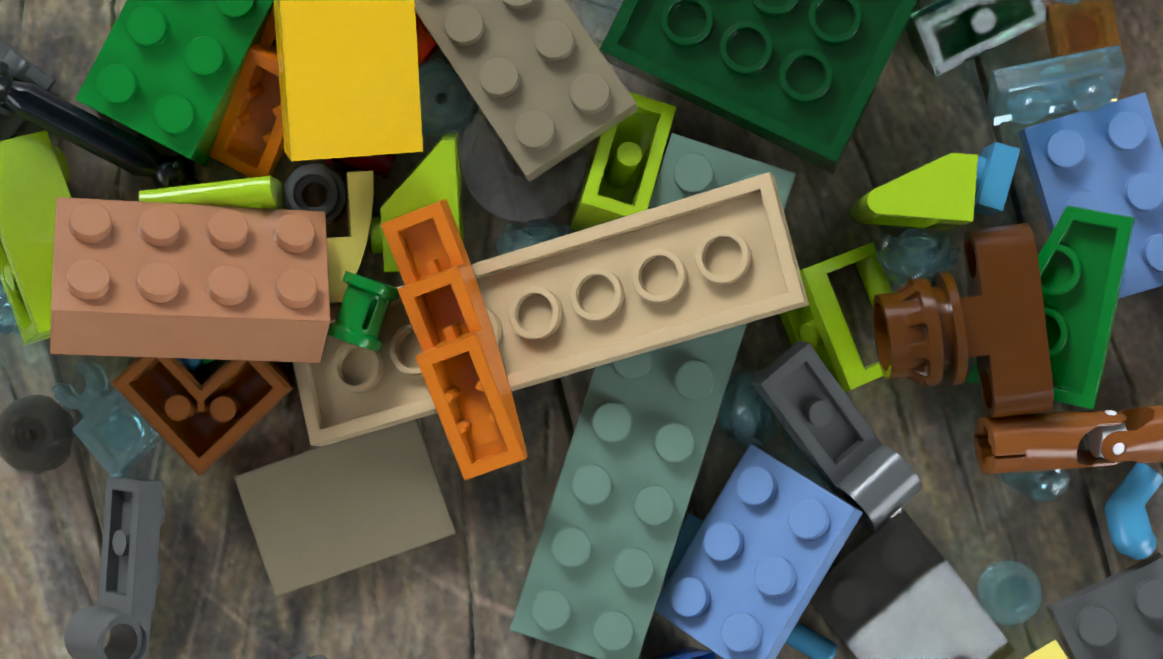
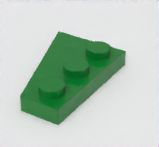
(1080, 292)

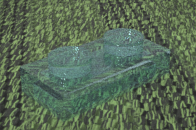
(1056, 86)

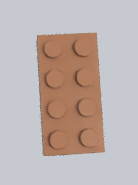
(189, 281)

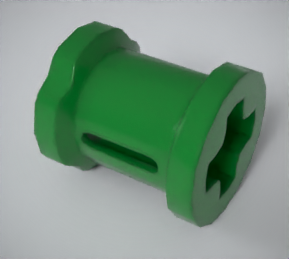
(362, 311)

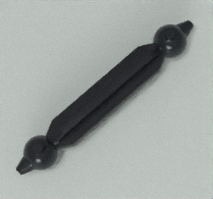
(92, 133)

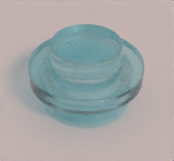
(1009, 592)

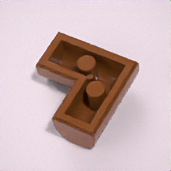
(201, 417)

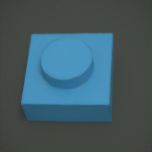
(994, 177)

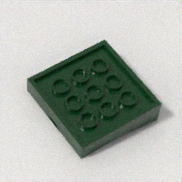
(770, 66)

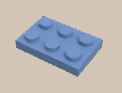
(1105, 164)
(757, 559)

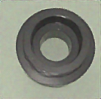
(313, 174)

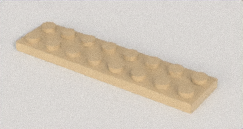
(581, 304)

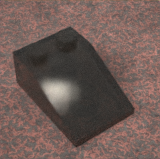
(903, 600)

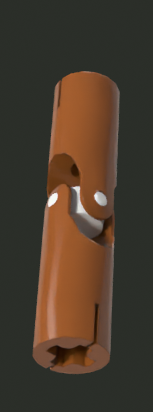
(1052, 439)

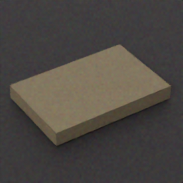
(345, 506)

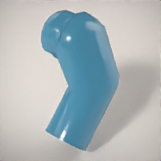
(1127, 513)

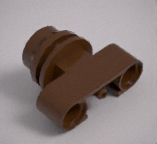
(933, 330)

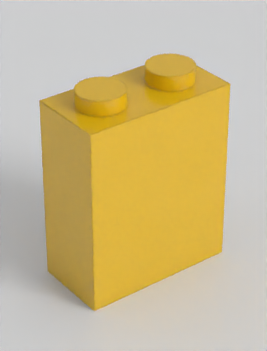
(348, 78)

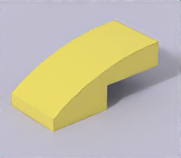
(347, 252)

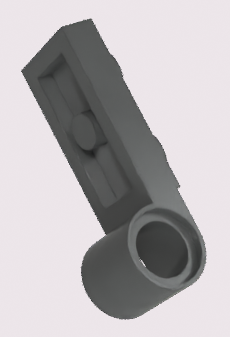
(836, 436)
(127, 574)

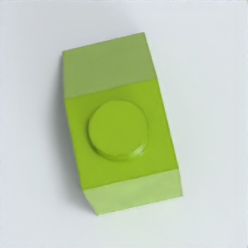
(624, 165)
(431, 180)

